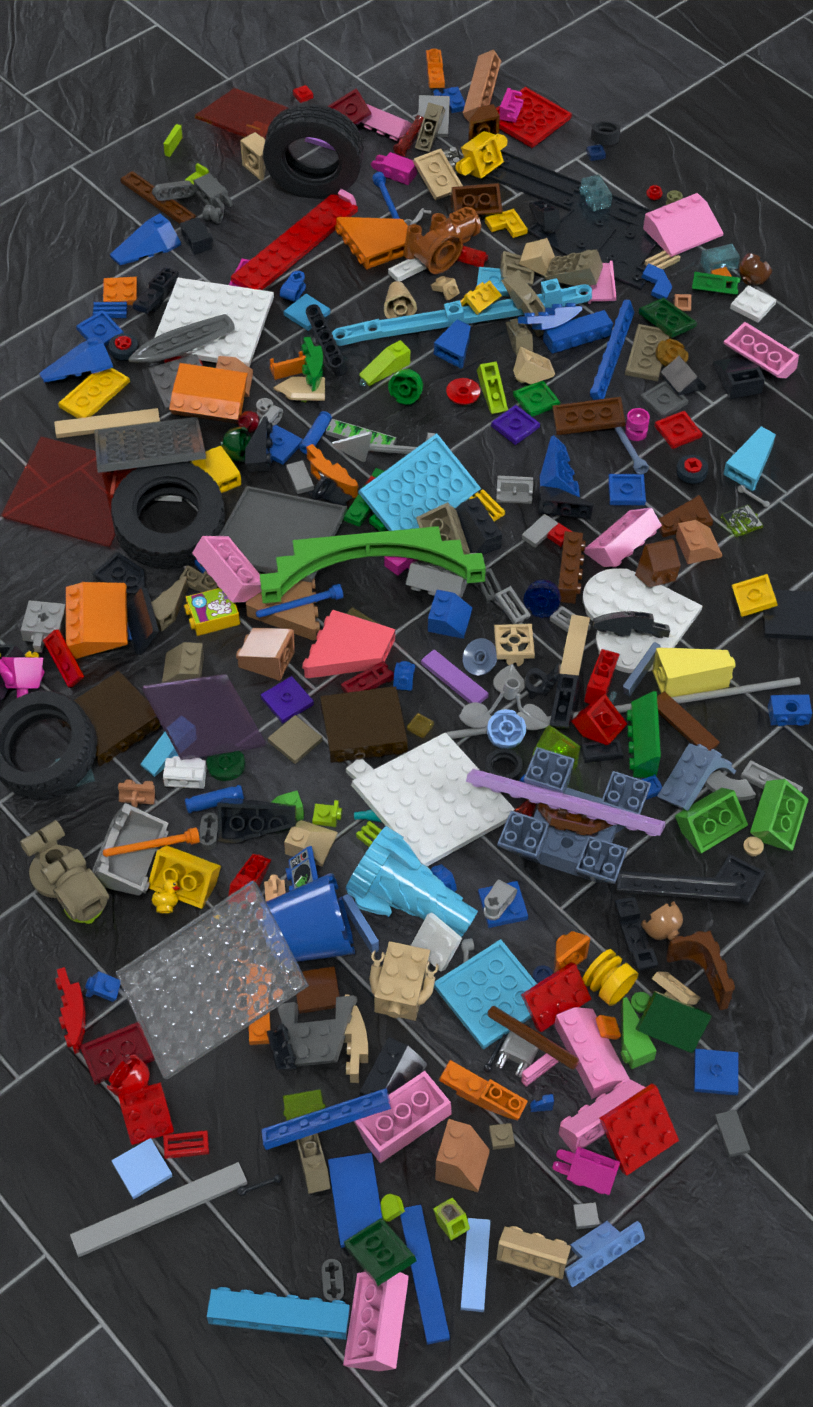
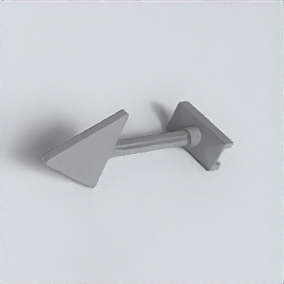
(359, 445)

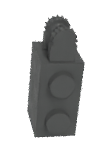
(212, 192)

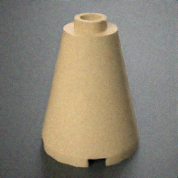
(399, 301)

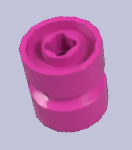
(637, 424)

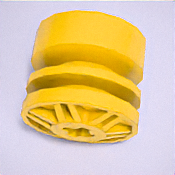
(610, 977)

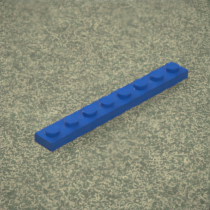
(612, 351)

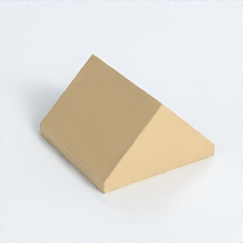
(537, 256)

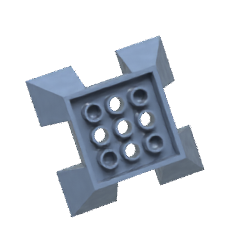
(580, 855)

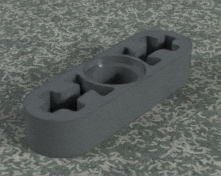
(163, 191)

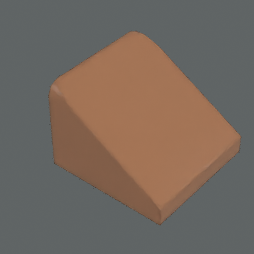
(683, 301)

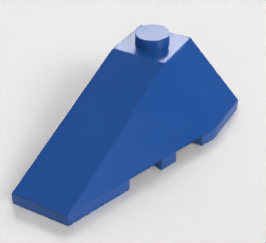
(150, 238)
(85, 357)
(556, 470)

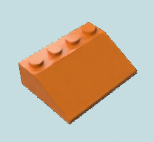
(208, 393)
(95, 617)

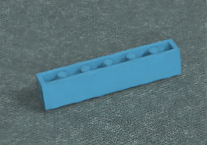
(278, 1313)

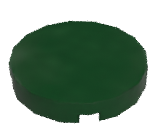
(226, 765)

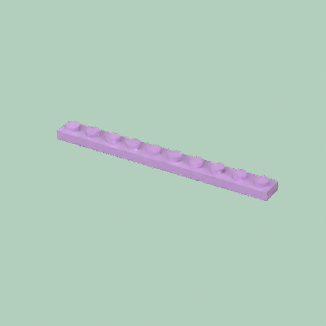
(570, 803)

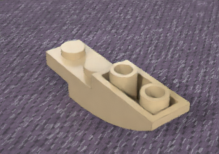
(356, 1044)

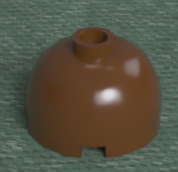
(753, 270)

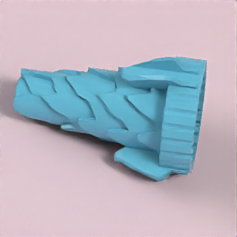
(396, 878)

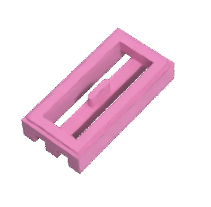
(537, 1069)

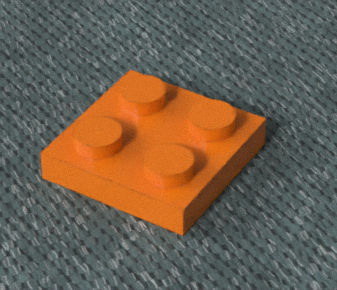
(120, 290)

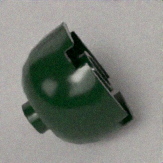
(235, 442)

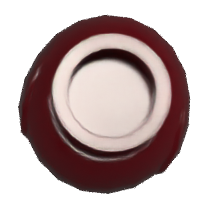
(249, 420)

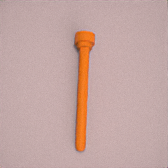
(190, 836)

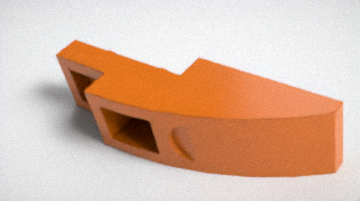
(435, 68)
(335, 471)
(482, 1092)

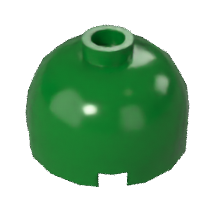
(405, 386)

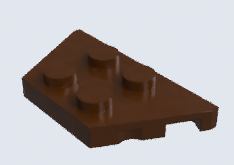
(576, 822)

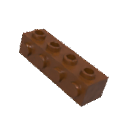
(570, 565)

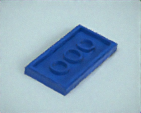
(354, 1194)

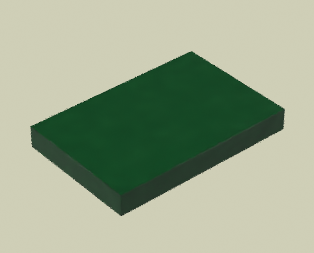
(667, 317)
(673, 1022)
(379, 1251)

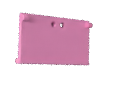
(605, 287)

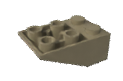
(576, 268)

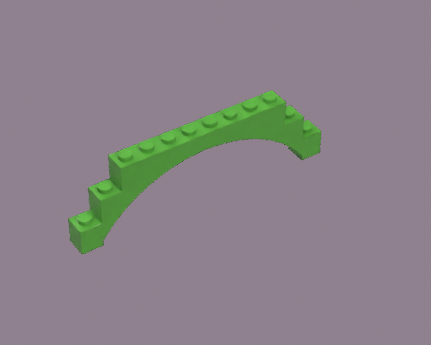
(415, 543)

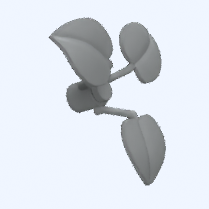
(509, 685)

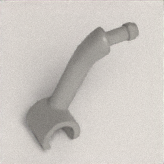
(418, 217)

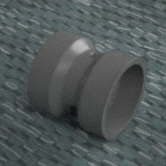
(213, 214)

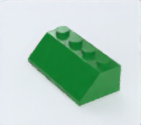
(644, 736)

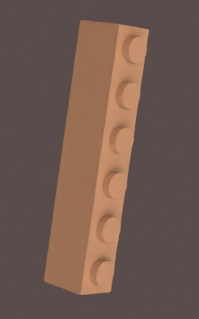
(482, 83)

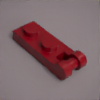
(369, 678)

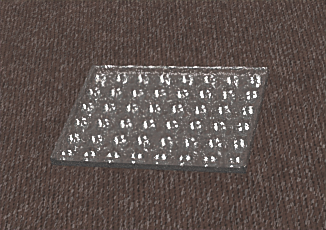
(211, 979)

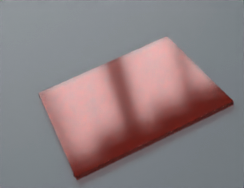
(65, 493)

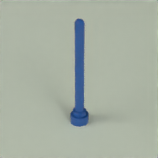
(379, 180)
(334, 592)

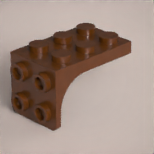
(706, 953)

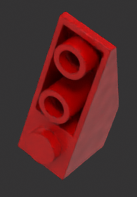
(601, 675)
(253, 870)

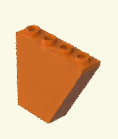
(373, 239)

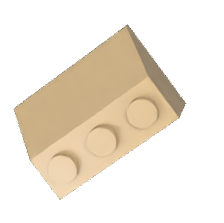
(533, 1252)

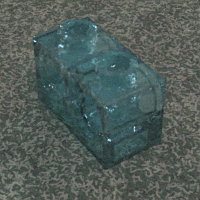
(596, 192)

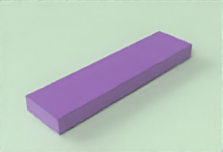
(454, 677)

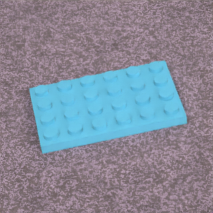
(419, 484)

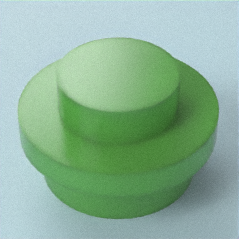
(640, 1001)

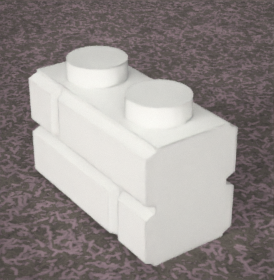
(185, 773)

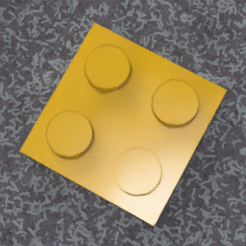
(754, 595)

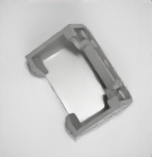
(128, 870)

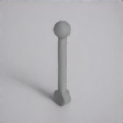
(741, 488)

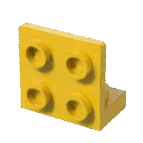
(481, 297)

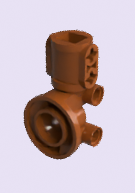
(444, 241)

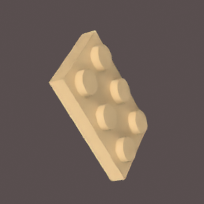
(437, 173)

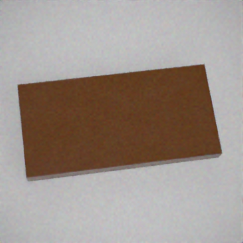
(589, 415)

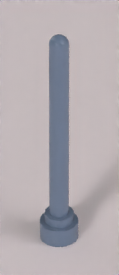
(640, 466)

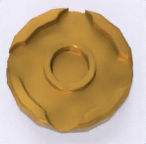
(670, 350)

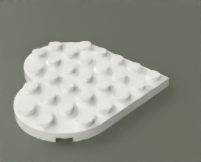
(622, 591)

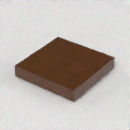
(321, 991)

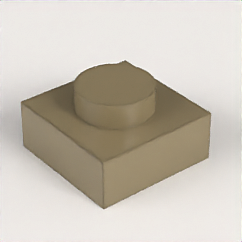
(501, 1136)

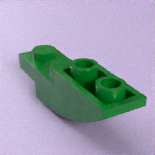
(313, 363)

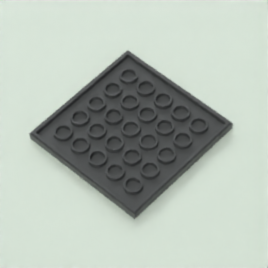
(148, 444)

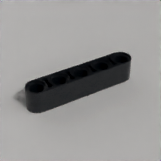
(326, 340)

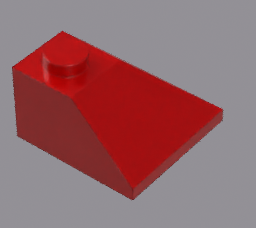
(600, 721)

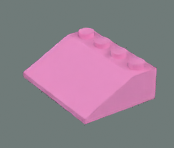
(682, 225)

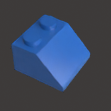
(449, 615)

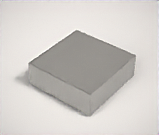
(586, 1215)

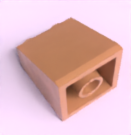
(267, 651)
(461, 1157)

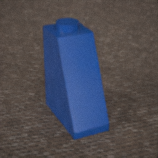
(454, 343)

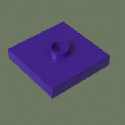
(515, 424)
(287, 699)

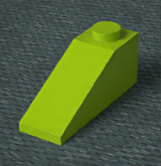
(386, 363)
(492, 387)

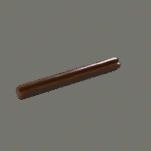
(533, 1037)

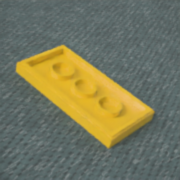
(93, 393)

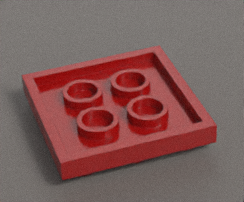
(639, 1129)

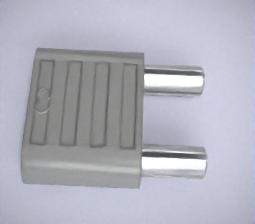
(517, 1050)

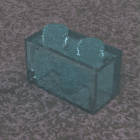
(720, 257)

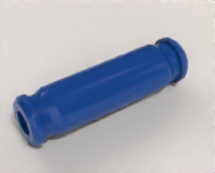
(316, 431)
(210, 799)

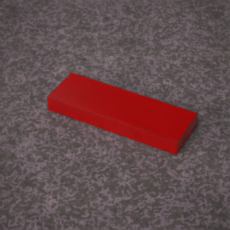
(63, 658)

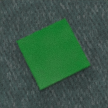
(536, 398)

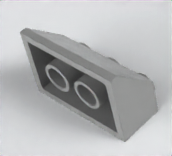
(433, 577)

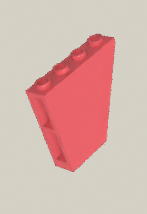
(348, 646)

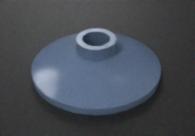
(473, 654)

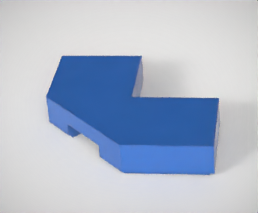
(662, 284)

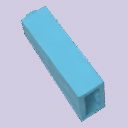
(749, 461)

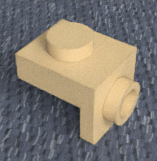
(447, 286)

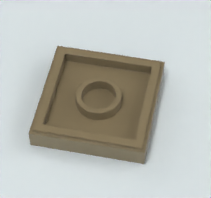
(295, 739)

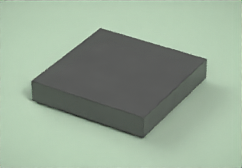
(663, 400)

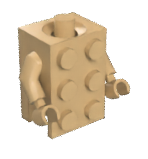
(402, 980)

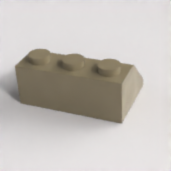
(448, 522)

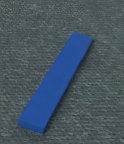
(326, 1119)
(424, 1276)

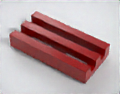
(186, 1152)

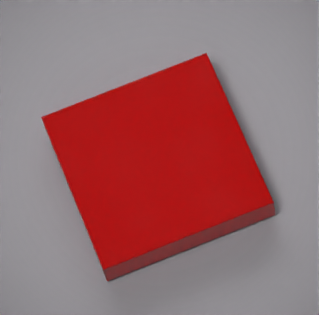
(678, 429)

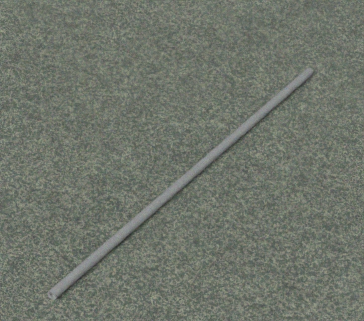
(679, 699)

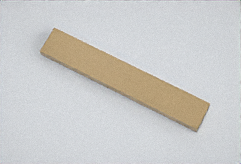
(87, 425)

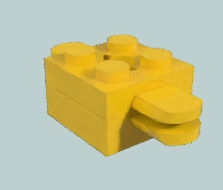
(481, 154)

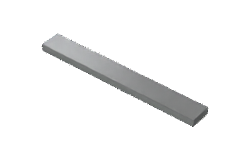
(158, 1209)

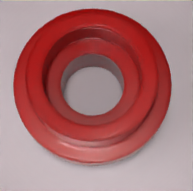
(654, 192)

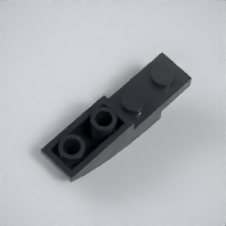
(157, 292)
(623, 622)

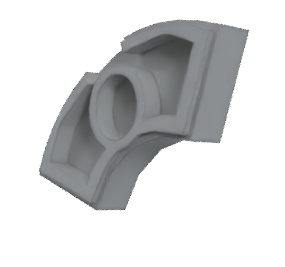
(742, 787)

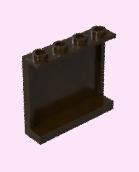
(118, 716)
(364, 724)

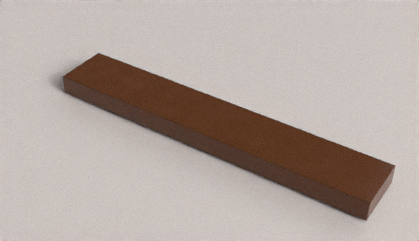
(144, 189)

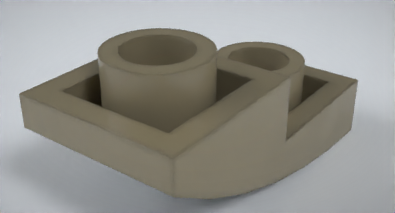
(197, 580)

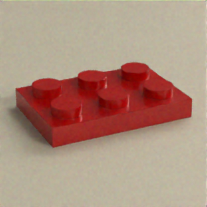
(555, 995)

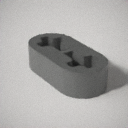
(204, 831)
(327, 1282)

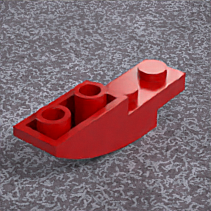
(73, 1012)

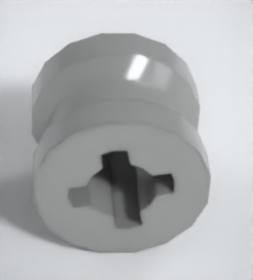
(263, 406)

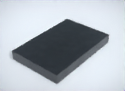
(141, 621)

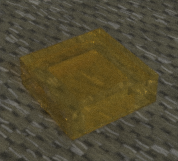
(420, 725)

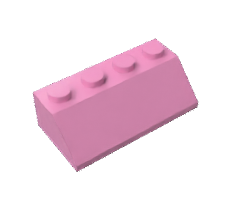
(386, 123)
(763, 350)
(623, 537)
(228, 567)
(598, 1061)
(413, 1112)
(586, 1126)
(376, 1323)

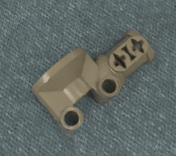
(66, 877)

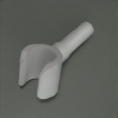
(467, 945)

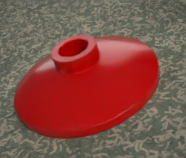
(463, 391)

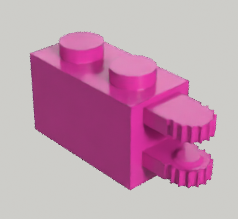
(395, 167)
(588, 1169)

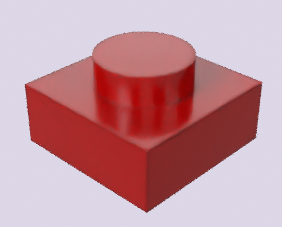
(303, 94)
(557, 533)

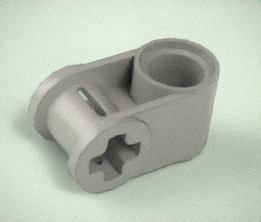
(498, 900)

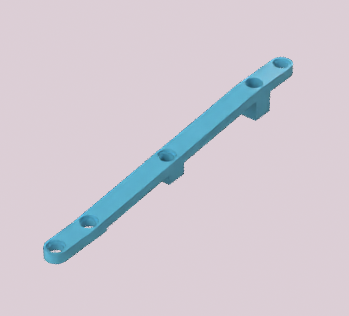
(452, 311)

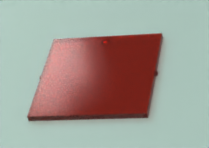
(241, 113)

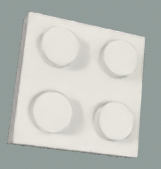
(753, 303)
(438, 939)

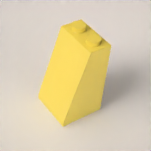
(692, 670)

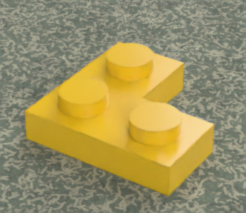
(508, 220)

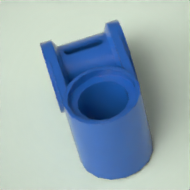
(293, 286)

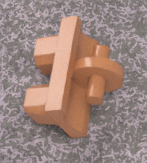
(136, 793)

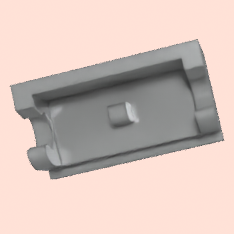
(514, 489)

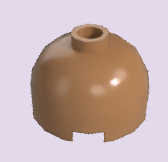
(664, 922)

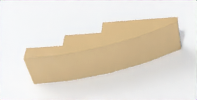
(575, 645)

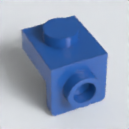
(404, 675)
(445, 876)
(103, 986)

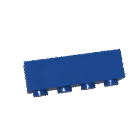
(578, 331)

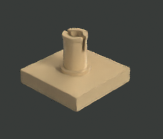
(675, 988)

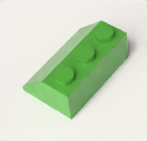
(779, 814)
(712, 819)

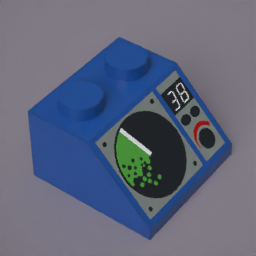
(301, 868)

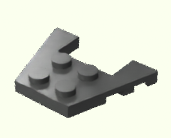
(318, 1040)

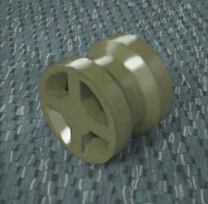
(673, 196)

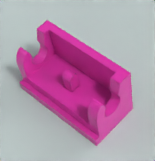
(510, 105)

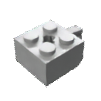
(41, 620)

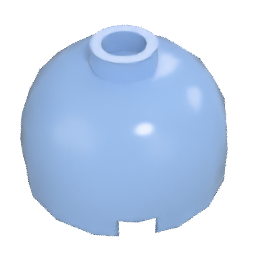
(506, 729)

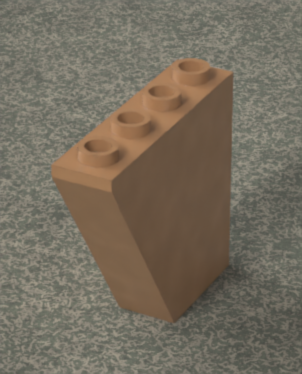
(298, 619)

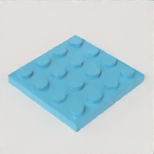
(483, 982)

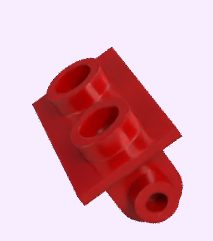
(472, 256)

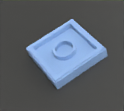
(142, 1168)

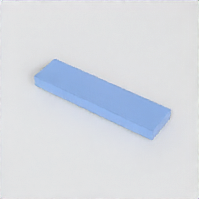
(475, 1265)

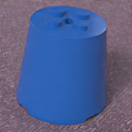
(314, 920)

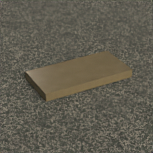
(642, 359)

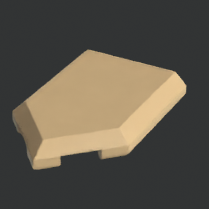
(297, 389)

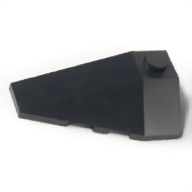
(252, 818)

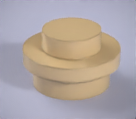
(753, 846)

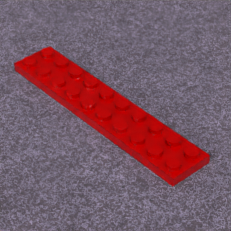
(293, 244)

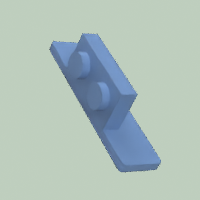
(600, 1248)

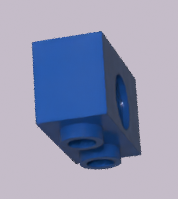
(781, 705)

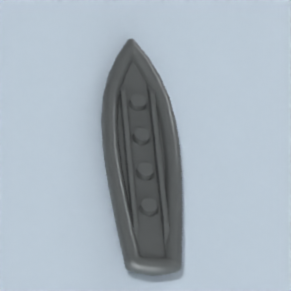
(183, 339)

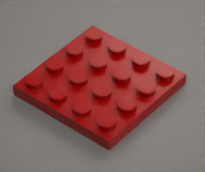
(536, 119)

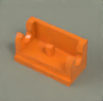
(287, 367)

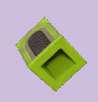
(451, 1218)

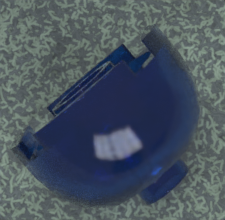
(542, 598)

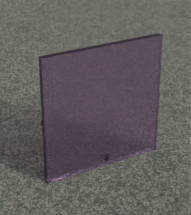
(203, 716)

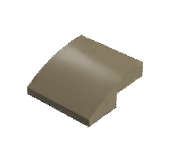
(511, 264)

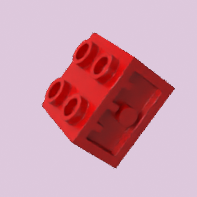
(146, 1114)

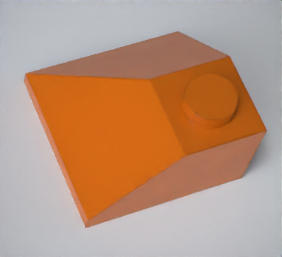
(571, 948)

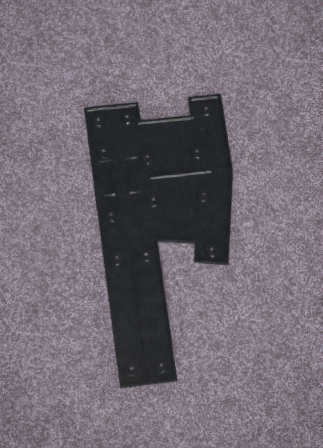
(616, 237)

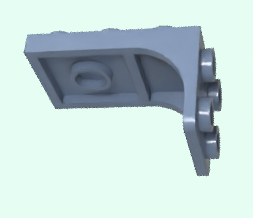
(691, 774)

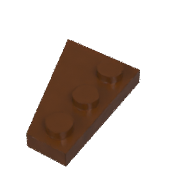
(691, 510)

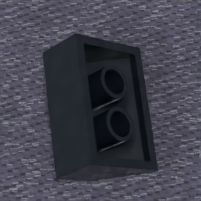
(478, 527)
(393, 1068)

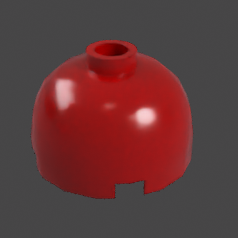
(129, 1076)

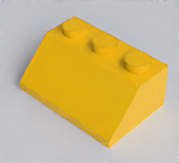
(192, 874)

